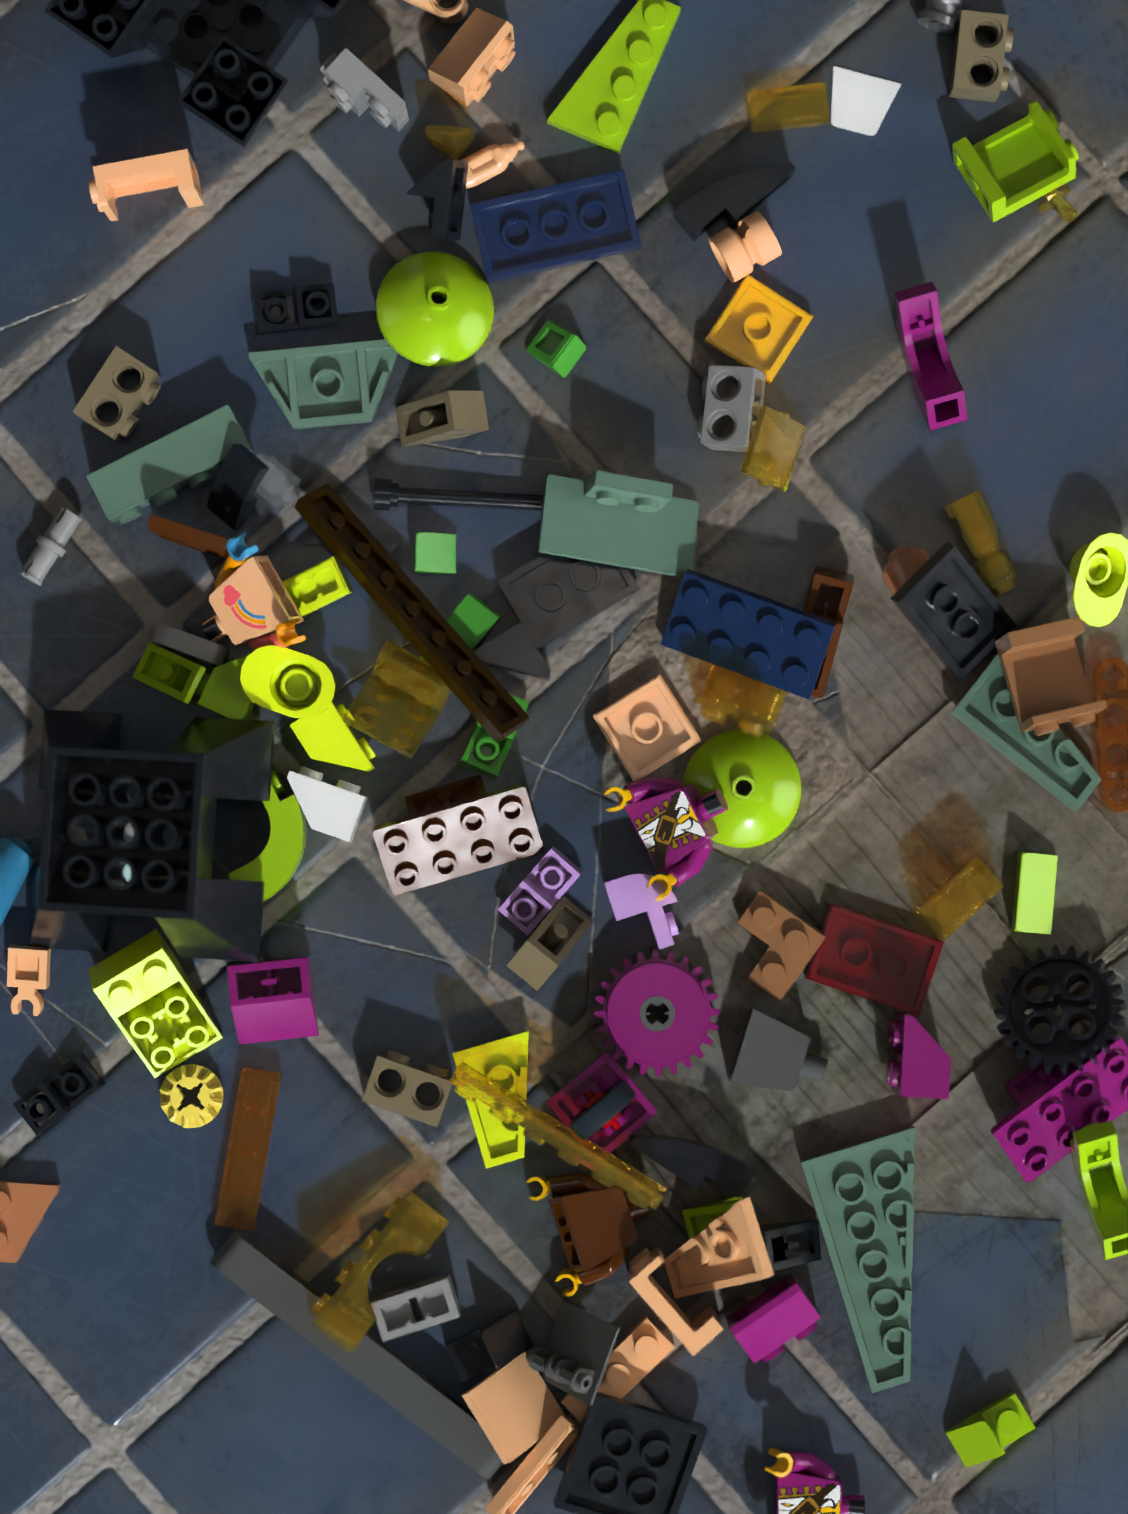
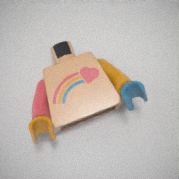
(251, 601)

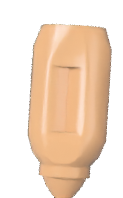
(490, 162)

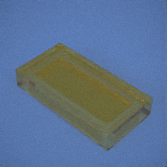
(788, 107)

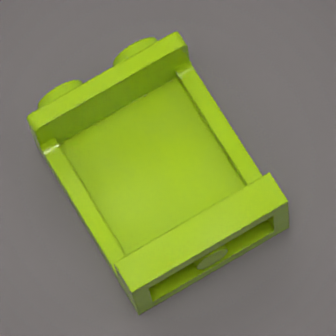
(1017, 163)

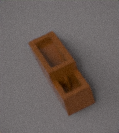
(828, 599)

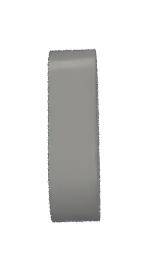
(189, 644)

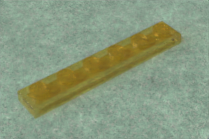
(544, 1128)

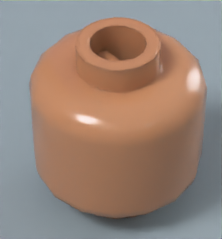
(902, 566)

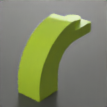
(285, 844)
(1102, 1185)

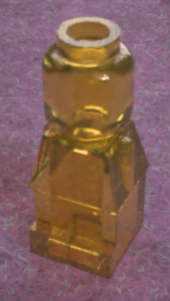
(983, 540)

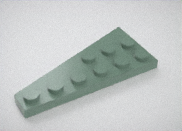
(867, 1227)

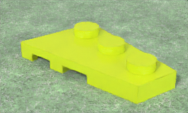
(506, 1064)

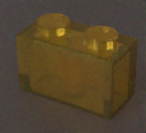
(958, 897)

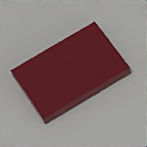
(875, 959)

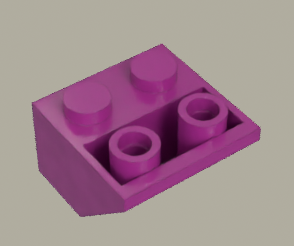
(273, 1000)
(919, 1063)

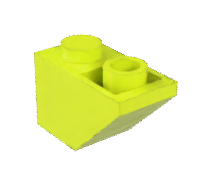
(332, 741)

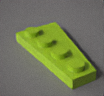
(615, 82)

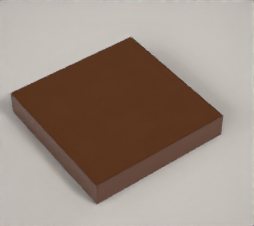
(188, 536)

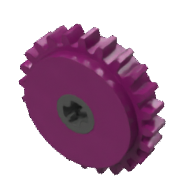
(657, 1042)

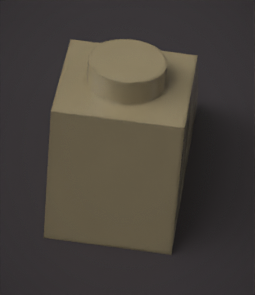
(442, 417)
(550, 943)

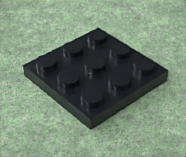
(629, 1460)

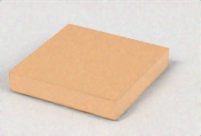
(646, 728)
(513, 1408)

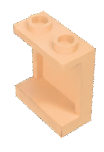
(143, 176)
(692, 1334)

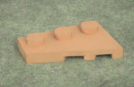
(721, 1255)

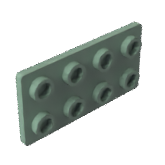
(619, 522)

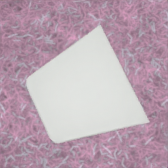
(860, 100)

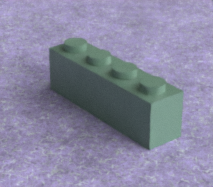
(166, 466)

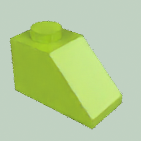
(224, 692)

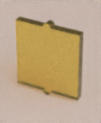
(773, 448)

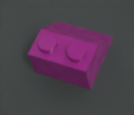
(773, 1319)

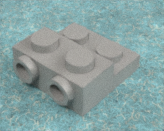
(357, 88)

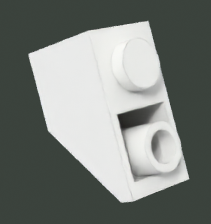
(328, 807)

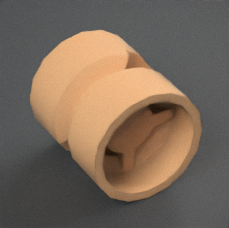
(745, 246)

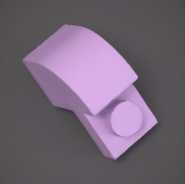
(631, 897)

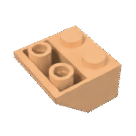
(473, 57)

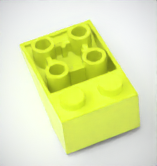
(154, 1003)

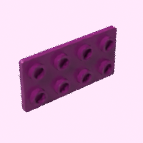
(1058, 1105)

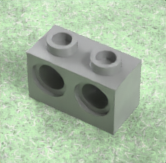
(741, 407)
(416, 1307)

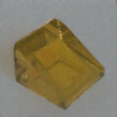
(450, 139)

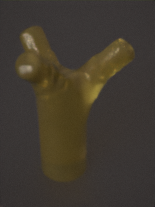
(1058, 202)

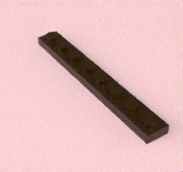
(412, 612)

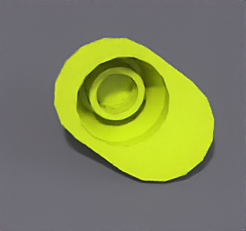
(1100, 578)
(287, 682)

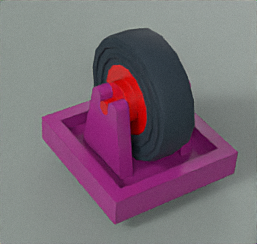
(602, 1104)

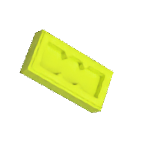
(318, 585)

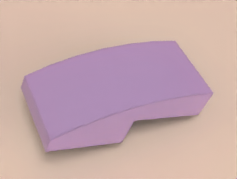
(540, 890)

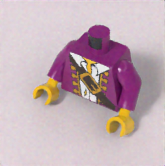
(672, 825)
(809, 1486)

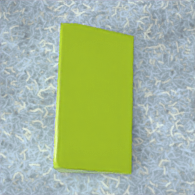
(1034, 893)

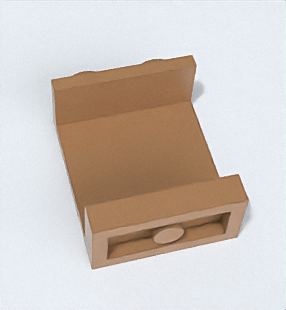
(1047, 676)

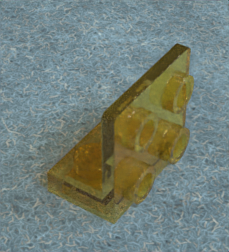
(399, 700)
(740, 700)

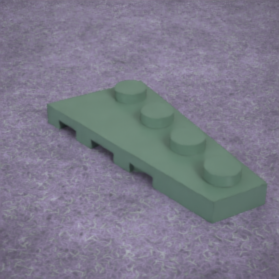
(1045, 758)

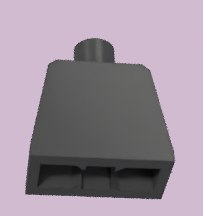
(774, 1055)

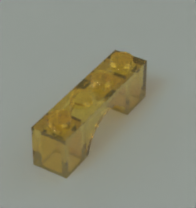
(348, 1314)

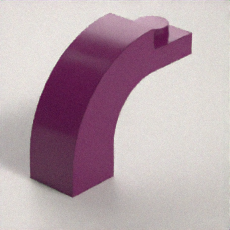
(927, 357)

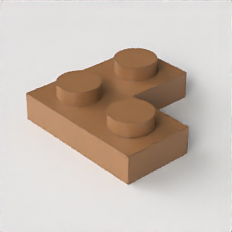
(790, 944)

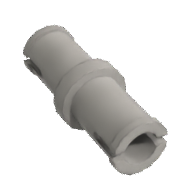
(50, 546)

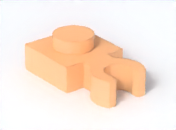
(28, 970)

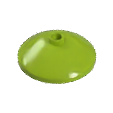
(432, 331)
(773, 783)

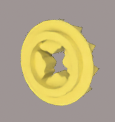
(210, 1096)

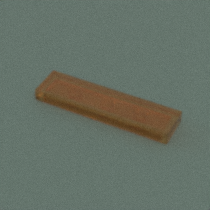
(248, 1148)

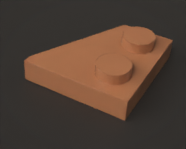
(21, 1214)

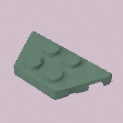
(327, 381)

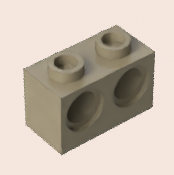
(971, 54)
(107, 389)
(405, 1099)

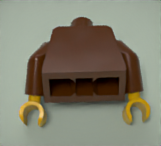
(592, 1225)

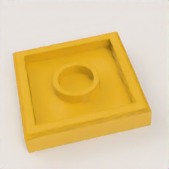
(758, 328)

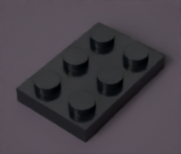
(562, 593)
(953, 611)

